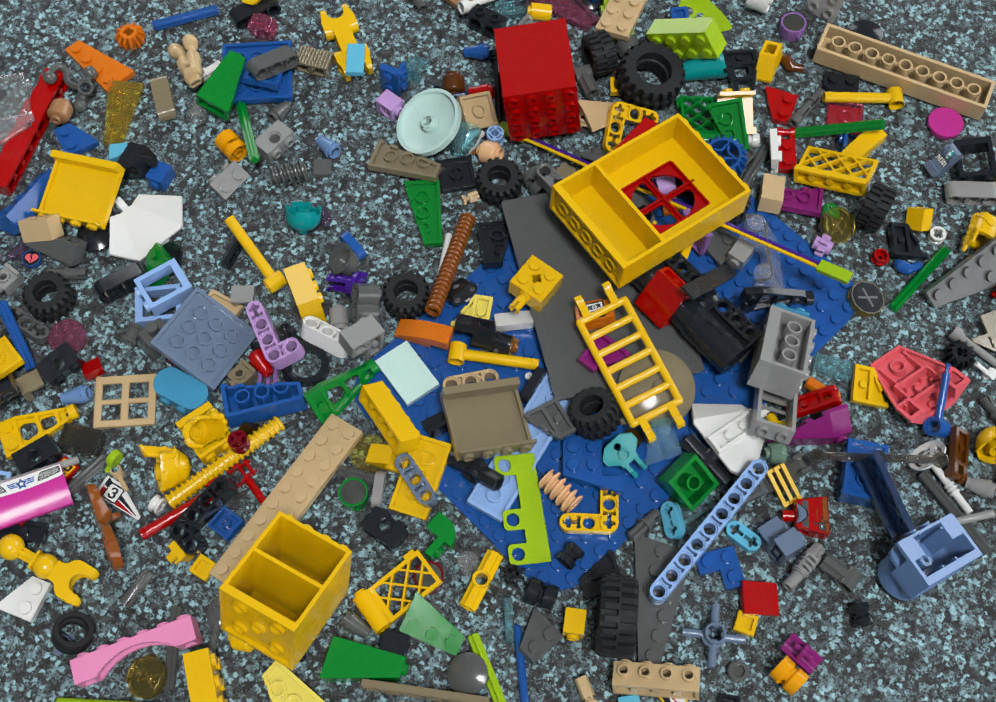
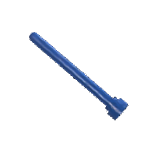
(520, 659)

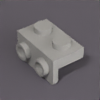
(228, 180)

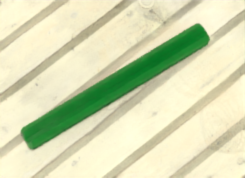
(840, 128)
(247, 131)
(918, 279)

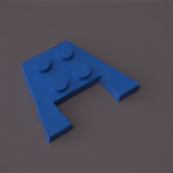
(584, 463)

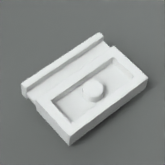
(775, 155)

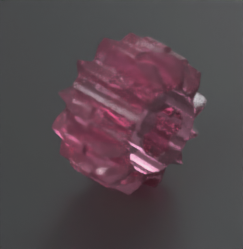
(263, 26)

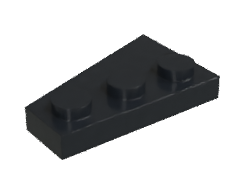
(493, 242)

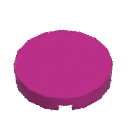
(945, 123)

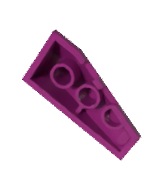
(829, 428)

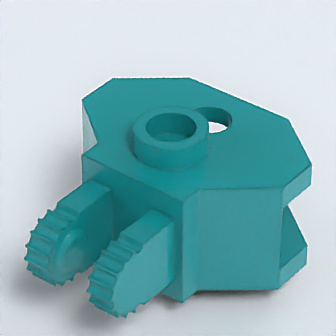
(624, 454)

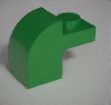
(444, 532)

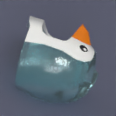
(467, 139)

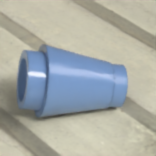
(329, 147)
(77, 395)

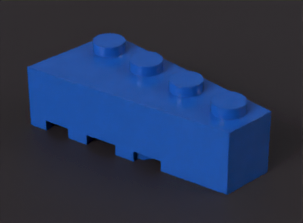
(261, 401)

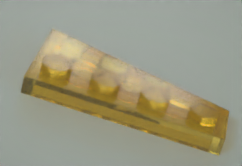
(120, 109)

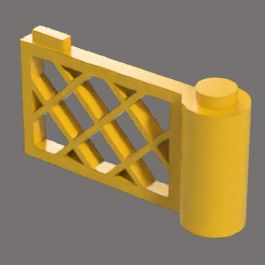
(372, 604)

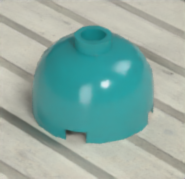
(303, 216)

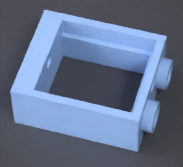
(153, 291)
(170, 300)

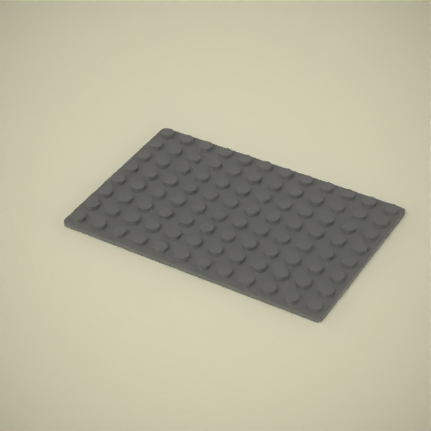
(540, 233)

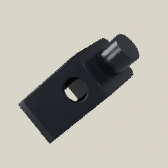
(137, 161)

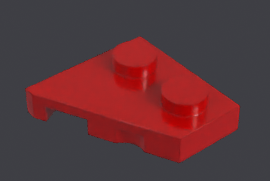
(780, 105)

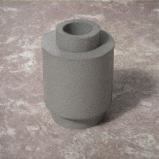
(339, 316)

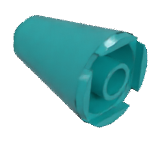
(705, 69)

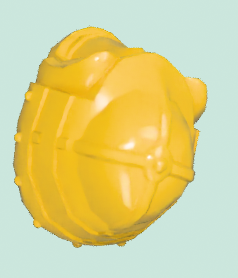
(170, 467)

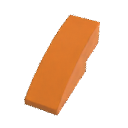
(425, 333)

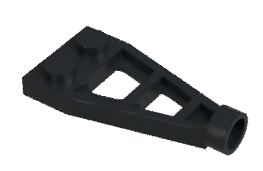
(741, 59)
(749, 298)

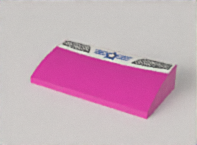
(33, 496)

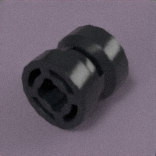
(570, 555)
(862, 616)

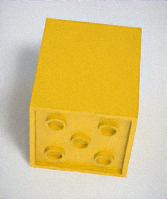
(285, 589)

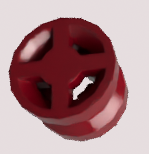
(238, 437)

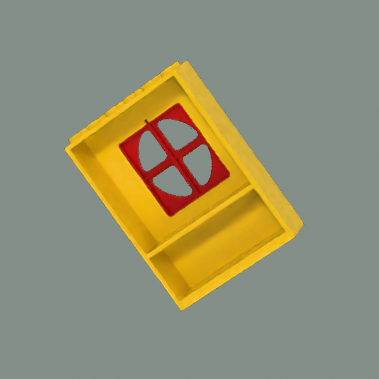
(615, 233)

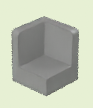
(243, 294)

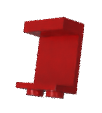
(662, 297)

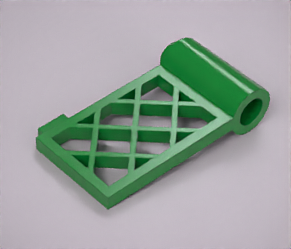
(696, 101)

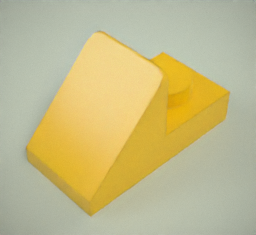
(382, 457)

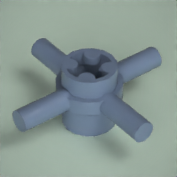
(720, 632)

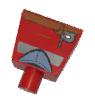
(809, 517)

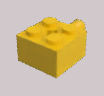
(534, 285)

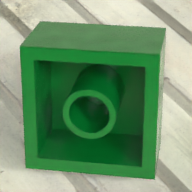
(688, 481)

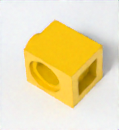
(574, 624)

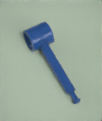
(931, 422)

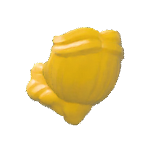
(205, 429)

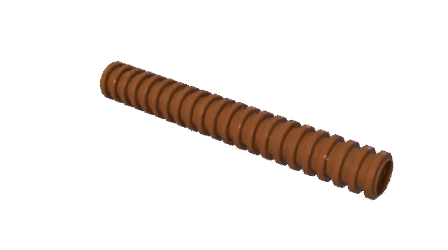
(450, 264)

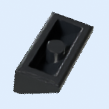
(231, 254)

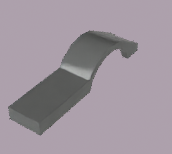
(796, 469)

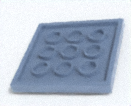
(203, 338)

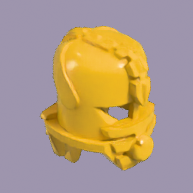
(981, 227)

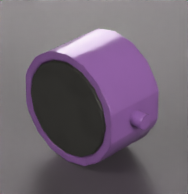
(792, 26)

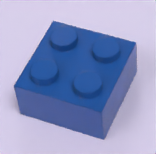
(226, 524)

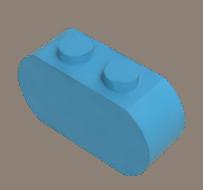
(180, 390)

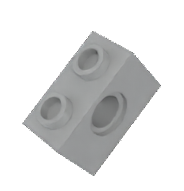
(278, 133)

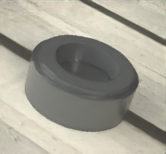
(737, 671)

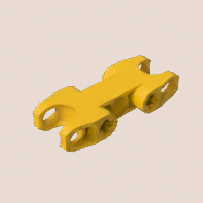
(342, 31)

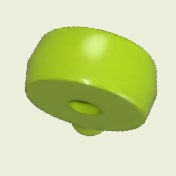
(114, 458)

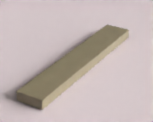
(419, 692)

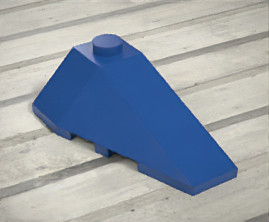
(23, 204)

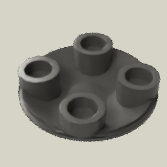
(467, 673)

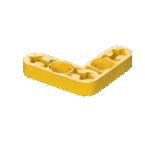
(624, 116)
(598, 519)

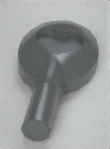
(214, 622)

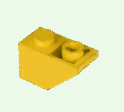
(768, 61)

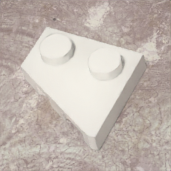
(27, 599)

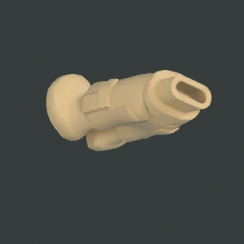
(188, 62)

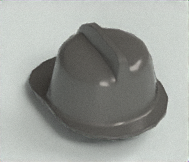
(343, 259)

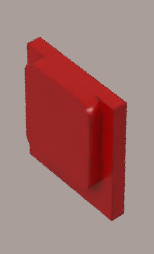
(759, 598)

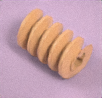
(559, 491)

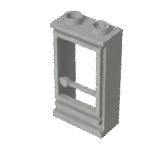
(770, 429)

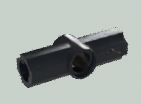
(693, 445)
(477, 471)

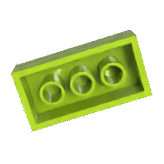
(689, 37)

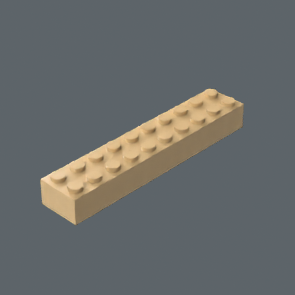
(912, 72)

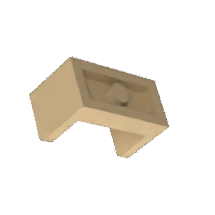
(771, 193)
(40, 228)

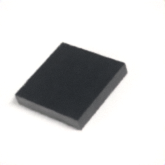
(457, 175)

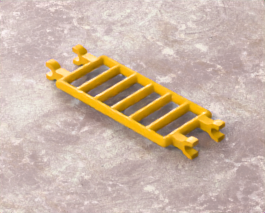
(659, 366)

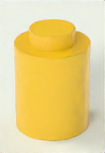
(540, 11)

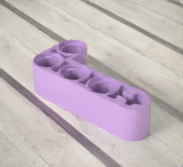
(276, 347)

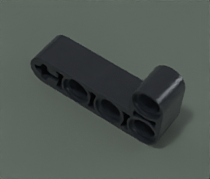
(225, 490)

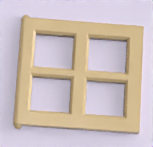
(125, 400)

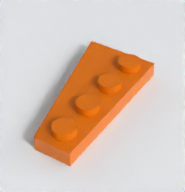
(106, 67)

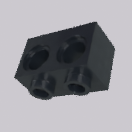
(485, 21)

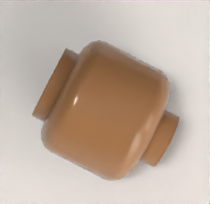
(60, 111)

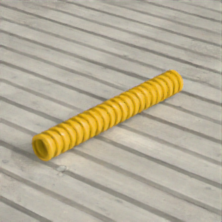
(223, 463)

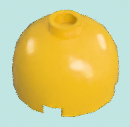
(986, 445)

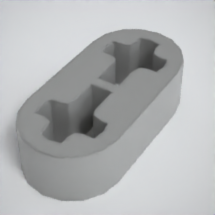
(378, 489)

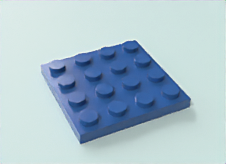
(254, 94)

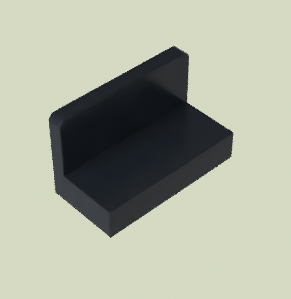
(435, 425)

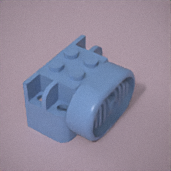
(926, 558)

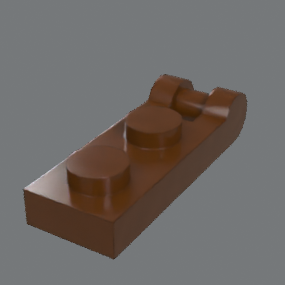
(958, 455)

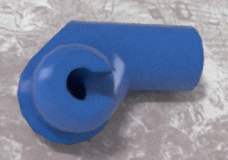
(907, 268)

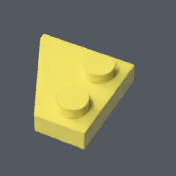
(478, 306)

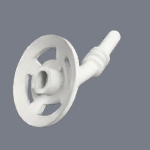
(948, 484)

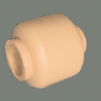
(489, 150)

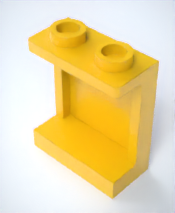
(211, 450)

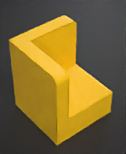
(919, 218)

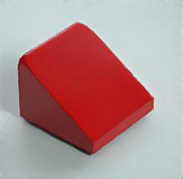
(92, 369)

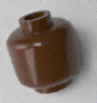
(453, 82)

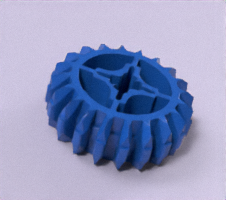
(724, 145)

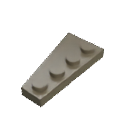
(398, 162)

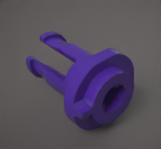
(357, 277)

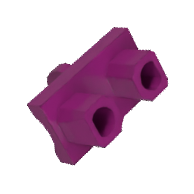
(801, 653)

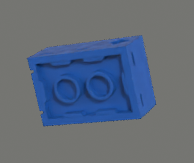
(851, 487)

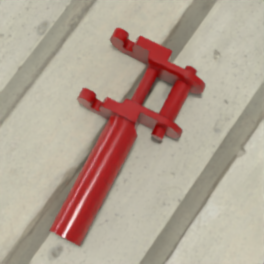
(247, 480)

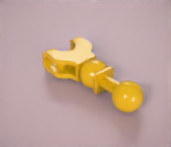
(49, 567)

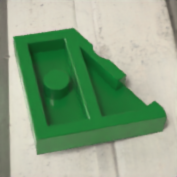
(157, 256)

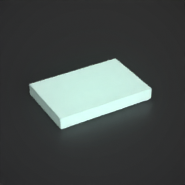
(407, 373)

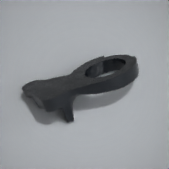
(286, 331)

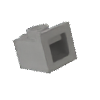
(10, 279)

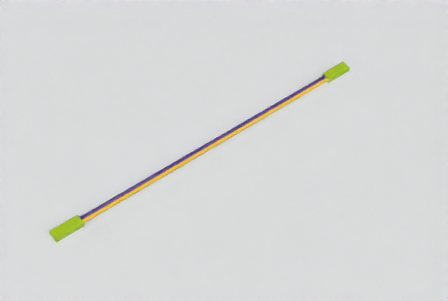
(822, 267)

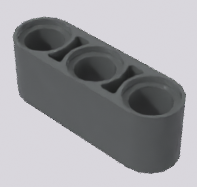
(272, 63)

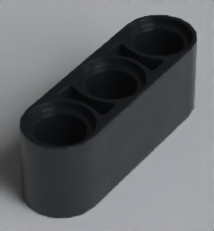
(242, 13)
(119, 282)

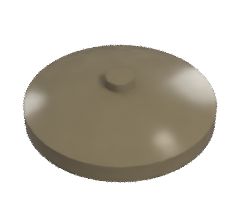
(680, 375)

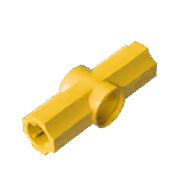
(476, 592)

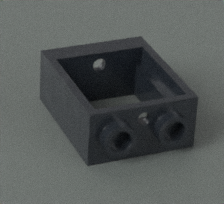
(976, 145)

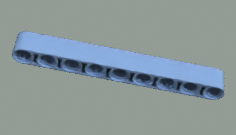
(704, 539)

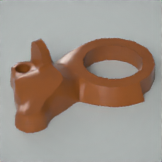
(103, 518)

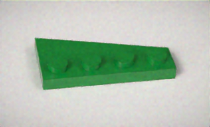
(426, 208)

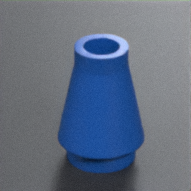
(478, 51)

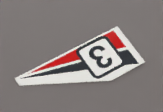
(113, 493)

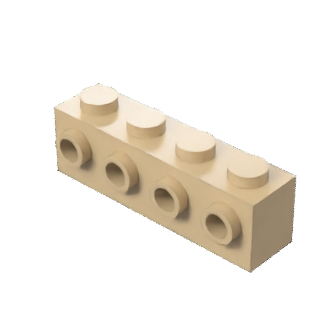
(656, 679)

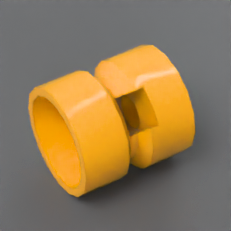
(230, 144)
(789, 675)

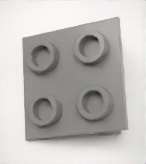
(824, 9)

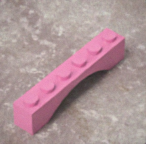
(94, 666)

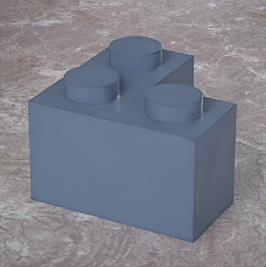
(779, 541)

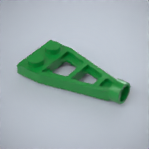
(317, 395)

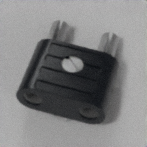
(461, 291)

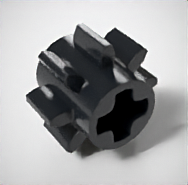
(516, 578)

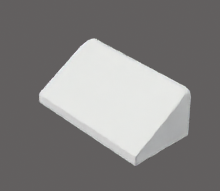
(511, 321)

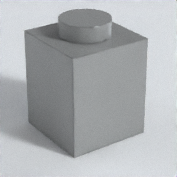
(740, 254)

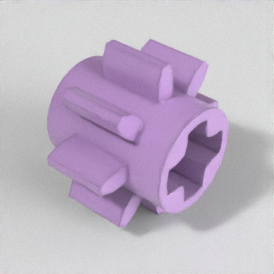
(822, 245)

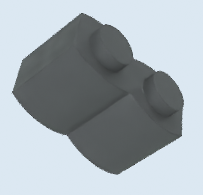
(365, 301)

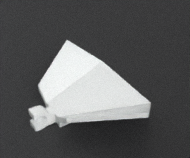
(143, 224)
(728, 433)

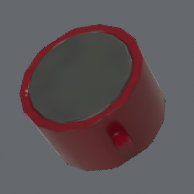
(428, 580)

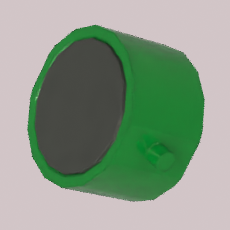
(353, 494)

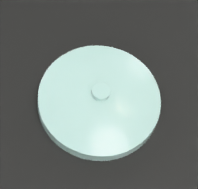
(429, 122)

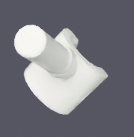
(989, 373)

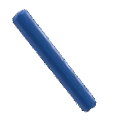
(185, 17)
(16, 335)

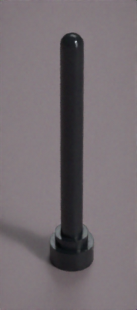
(497, 85)

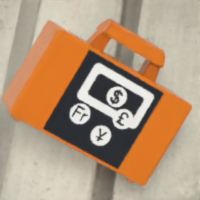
(601, 321)

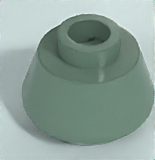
(776, 452)

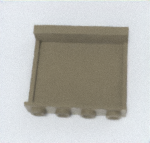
(486, 419)

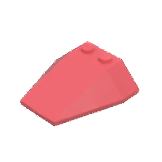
(914, 383)

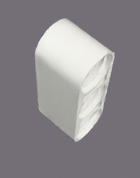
(322, 335)

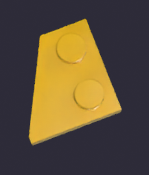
(866, 388)

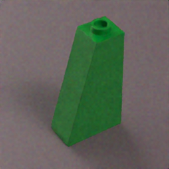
(222, 86)
(353, 661)

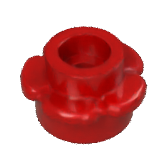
(883, 254)

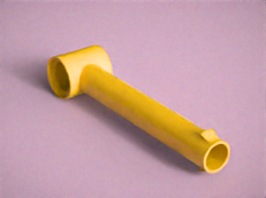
(892, 96)
(273, 280)
(459, 353)

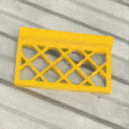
(834, 178)

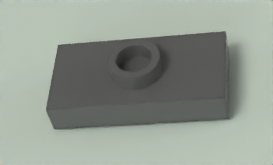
(593, 154)

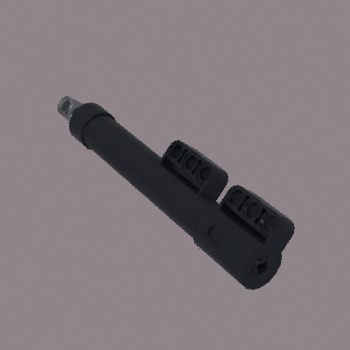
(703, 327)

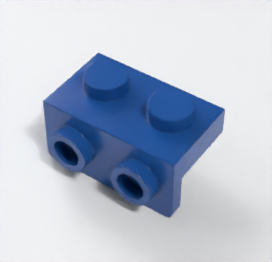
(394, 78)

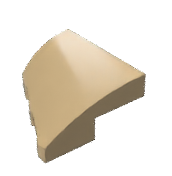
(595, 113)

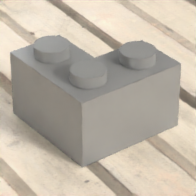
(363, 337)

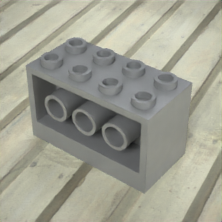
(782, 352)

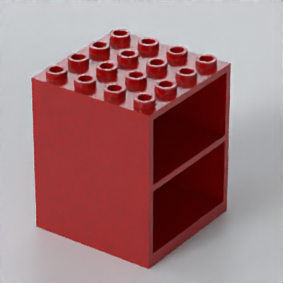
(537, 80)

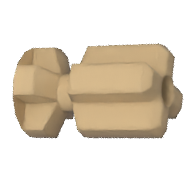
(471, 197)

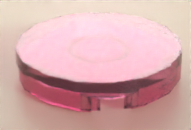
(68, 331)

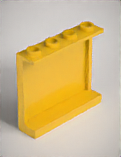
(81, 190)

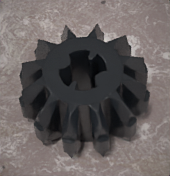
(959, 355)

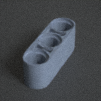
(409, 474)

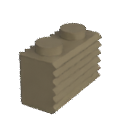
(314, 61)

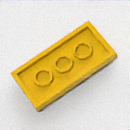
(432, 460)

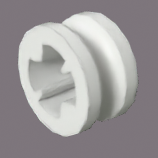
(936, 230)
(157, 504)

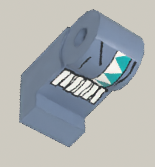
(943, 161)

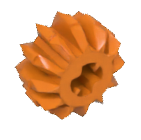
(130, 36)

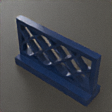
(884, 495)

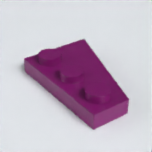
(803, 201)

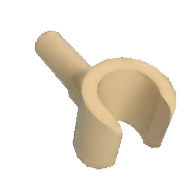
(119, 475)

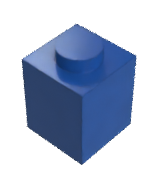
(160, 176)

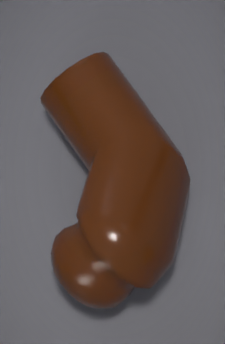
(790, 65)

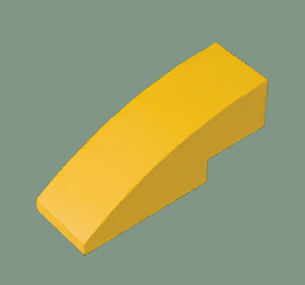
(864, 145)

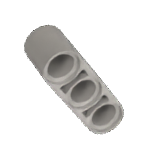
(970, 193)

